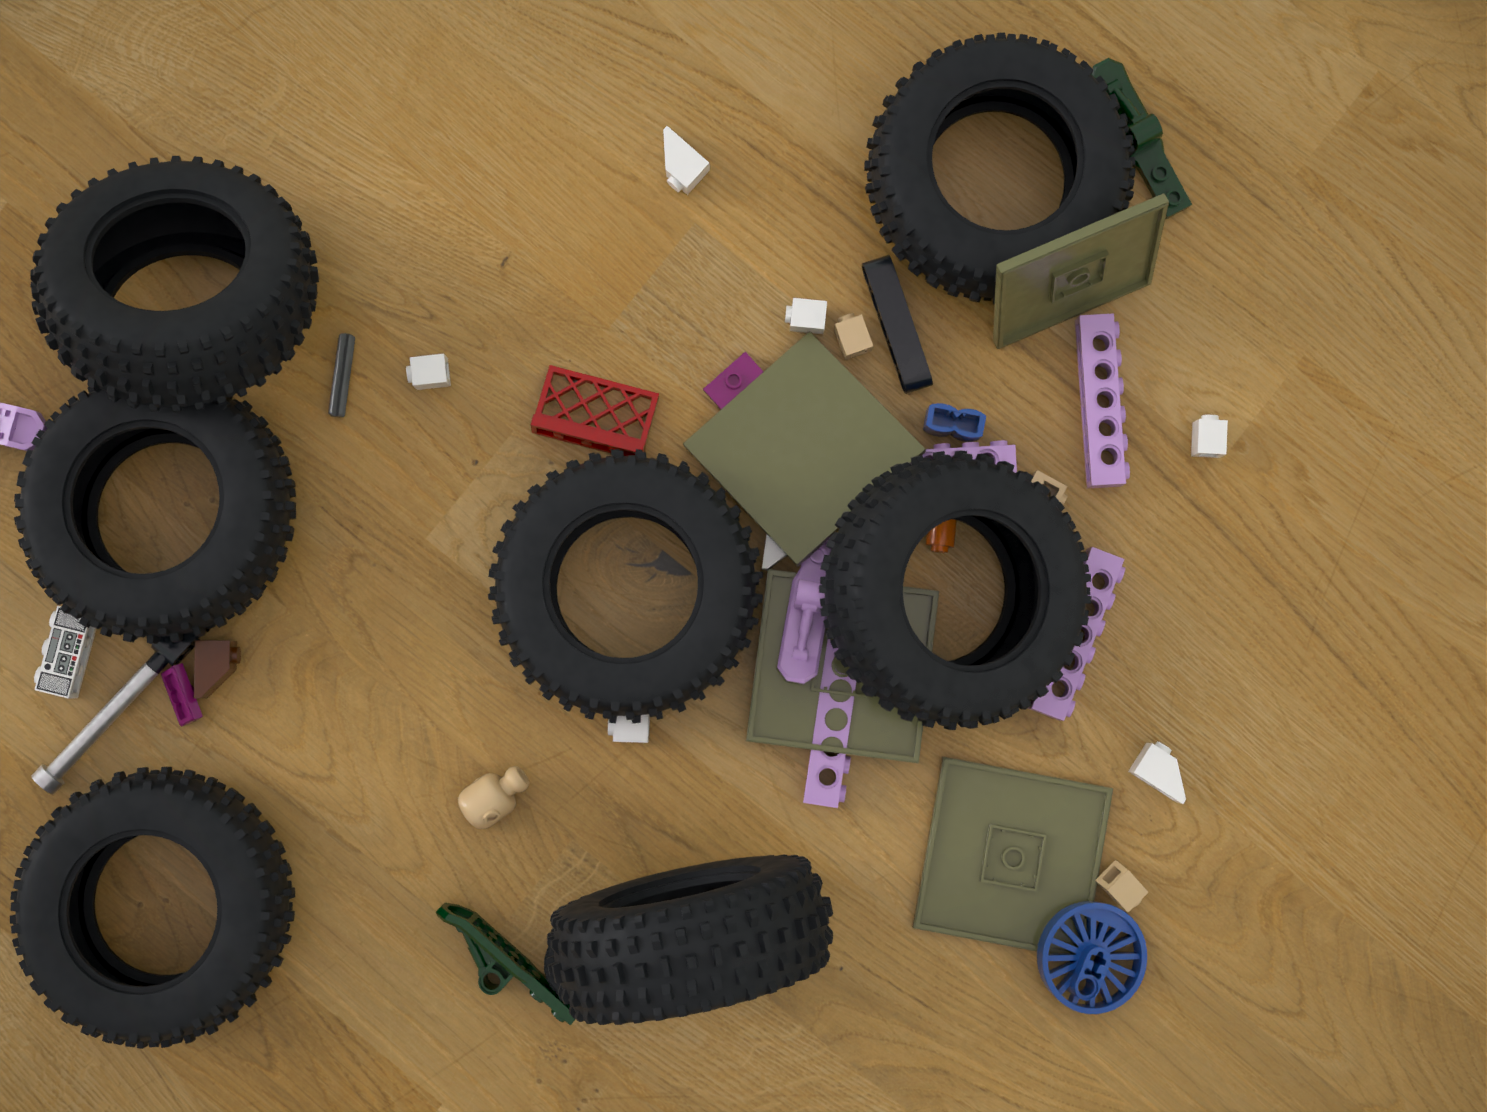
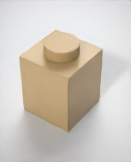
(852, 336)
(1122, 886)

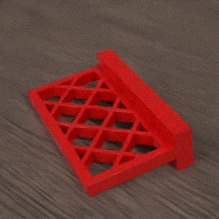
(586, 435)

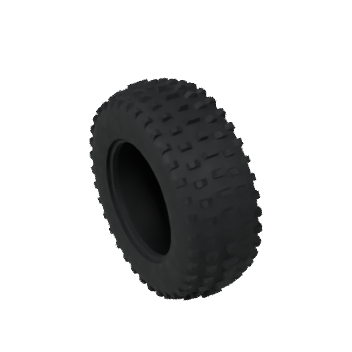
(1005, 78)
(190, 351)
(63, 500)
(548, 528)
(1041, 592)
(60, 924)
(690, 939)

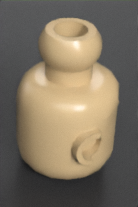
(492, 797)

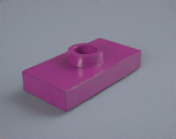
(733, 380)
(181, 695)

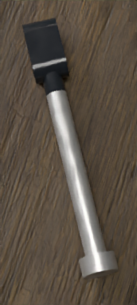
(165, 653)

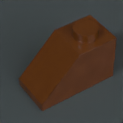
(214, 665)

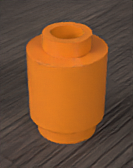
(942, 536)

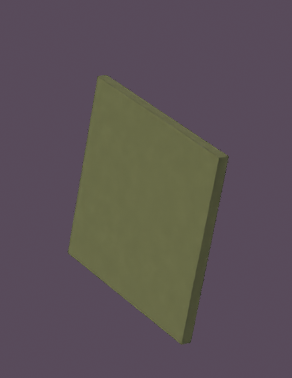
(1077, 271)
(801, 446)
(787, 711)
(1009, 853)

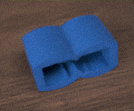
(961, 424)

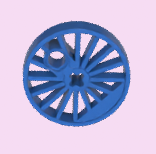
(1093, 942)

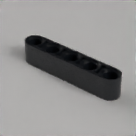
(897, 324)

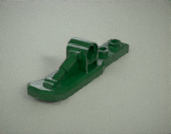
(1146, 135)
(497, 955)

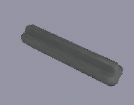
(341, 375)

